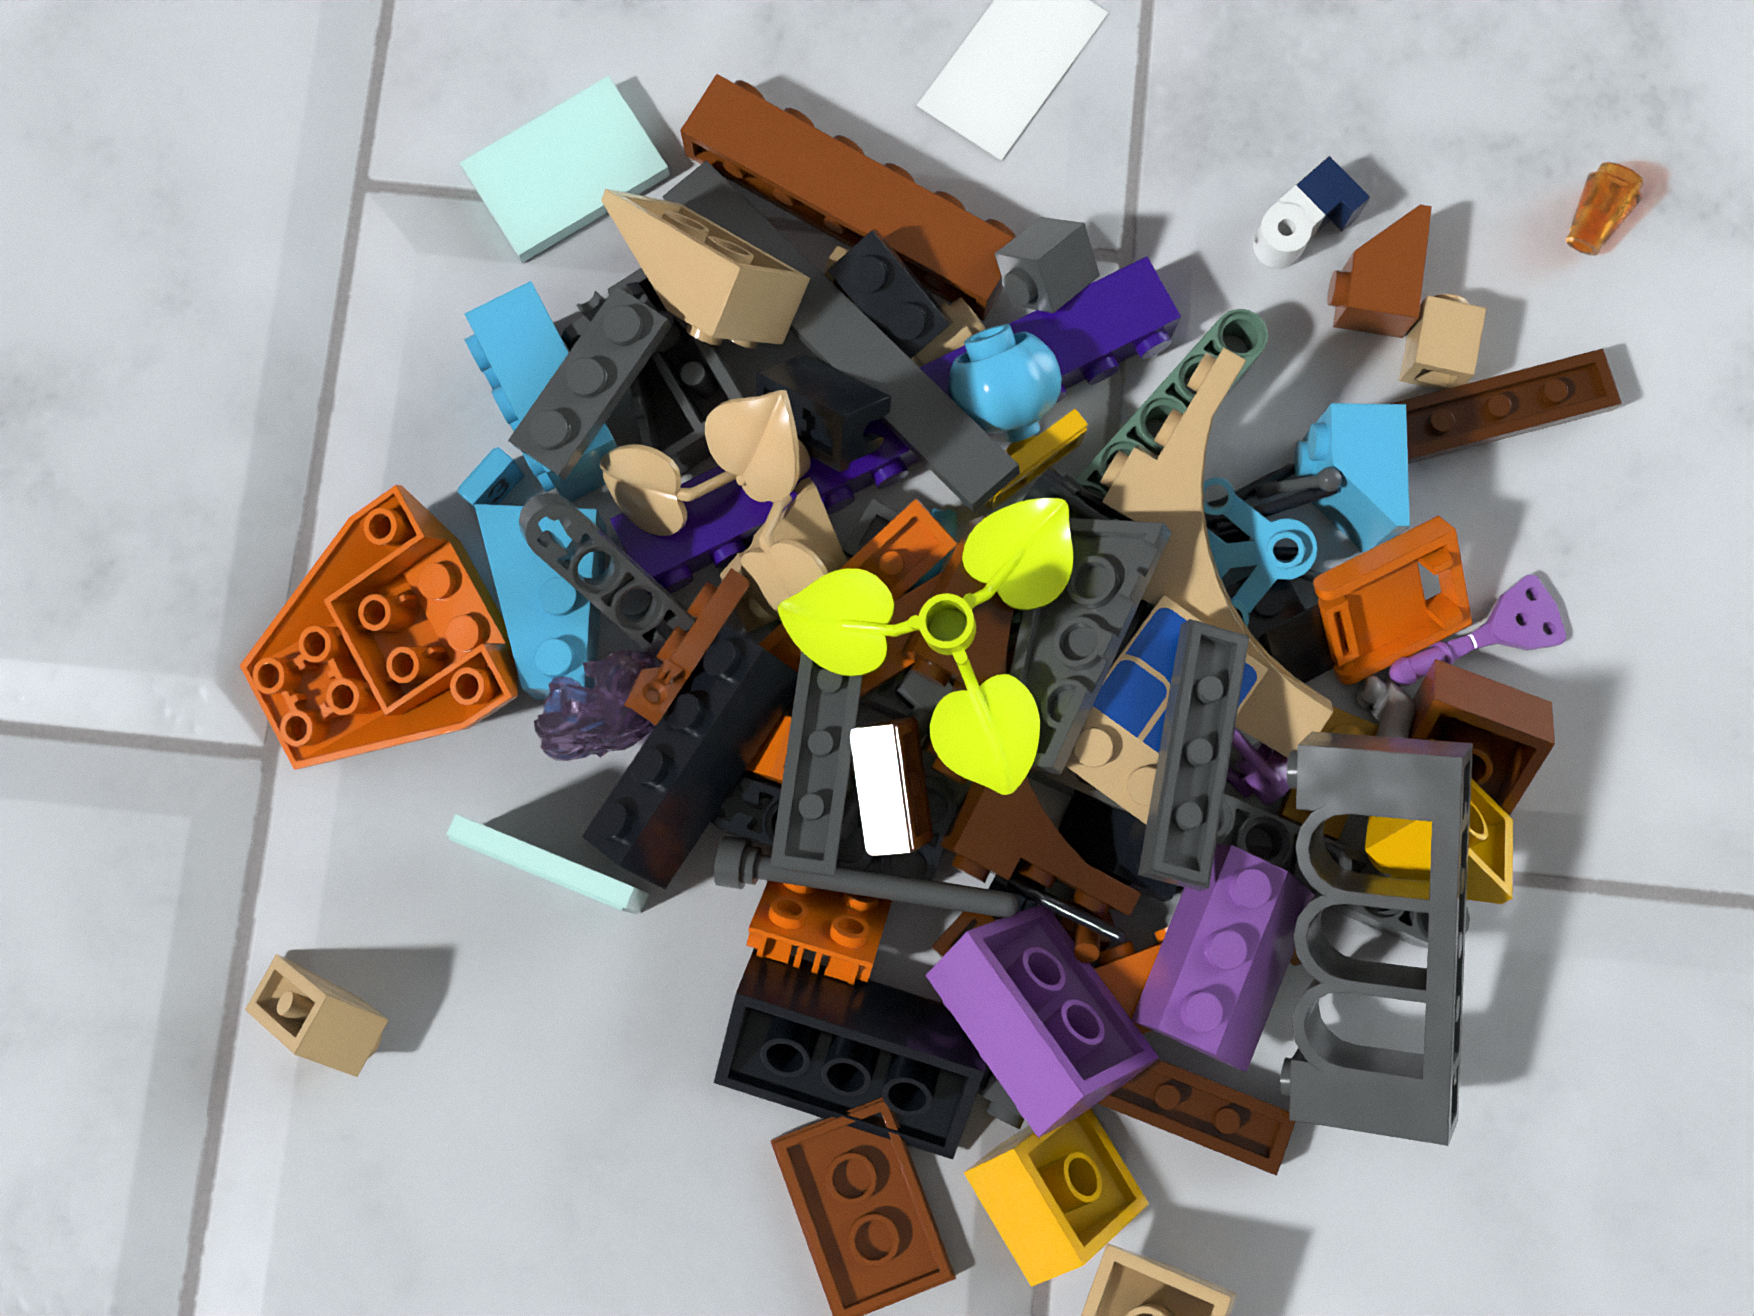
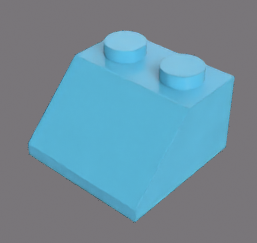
(1372, 457)

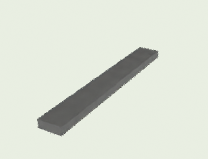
(850, 342)

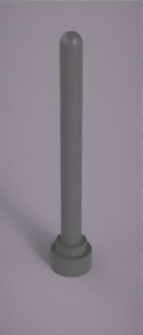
(743, 864)

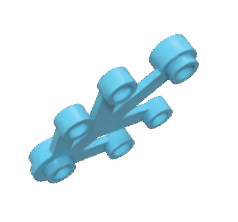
(1259, 550)

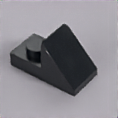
(1289, 630)

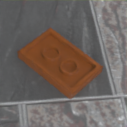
(862, 1212)

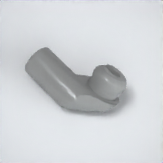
(1388, 705)

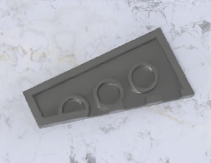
(1074, 639)

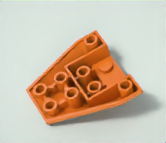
(382, 641)

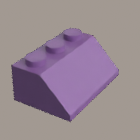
(1224, 958)
(1040, 1017)

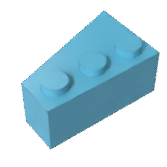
(544, 615)

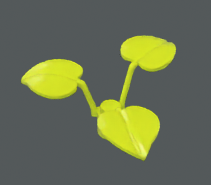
(992, 727)

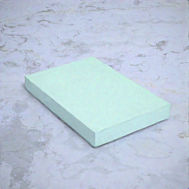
(556, 167)
(547, 865)

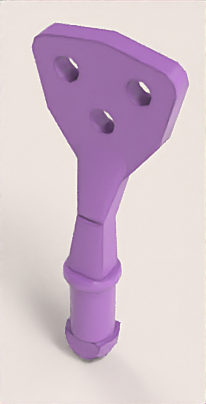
(1498, 629)

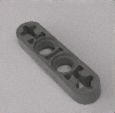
(611, 586)

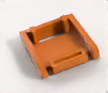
(1377, 602)

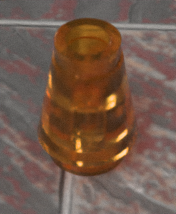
(1603, 206)

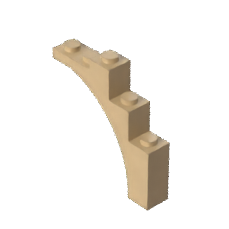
(1172, 493)

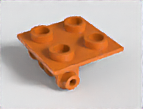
(822, 921)

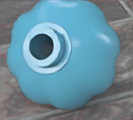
(1005, 381)

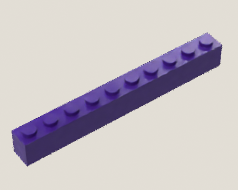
(1088, 335)

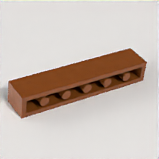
(846, 192)

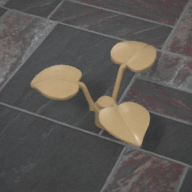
(758, 449)

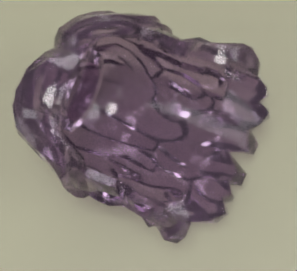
(594, 720)

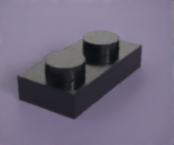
(890, 294)

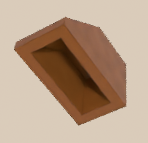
(1384, 279)

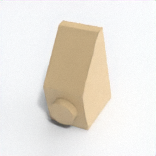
(316, 1017)

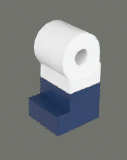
(1304, 210)

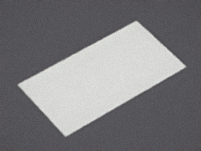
(1009, 68)

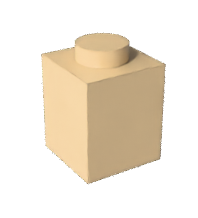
(1443, 343)

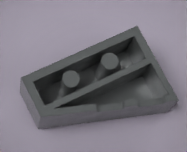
(679, 390)

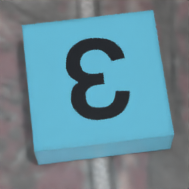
(491, 479)

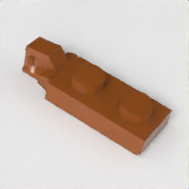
(658, 686)

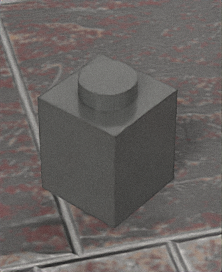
(1047, 264)

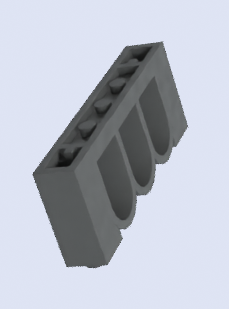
(1359, 1084)

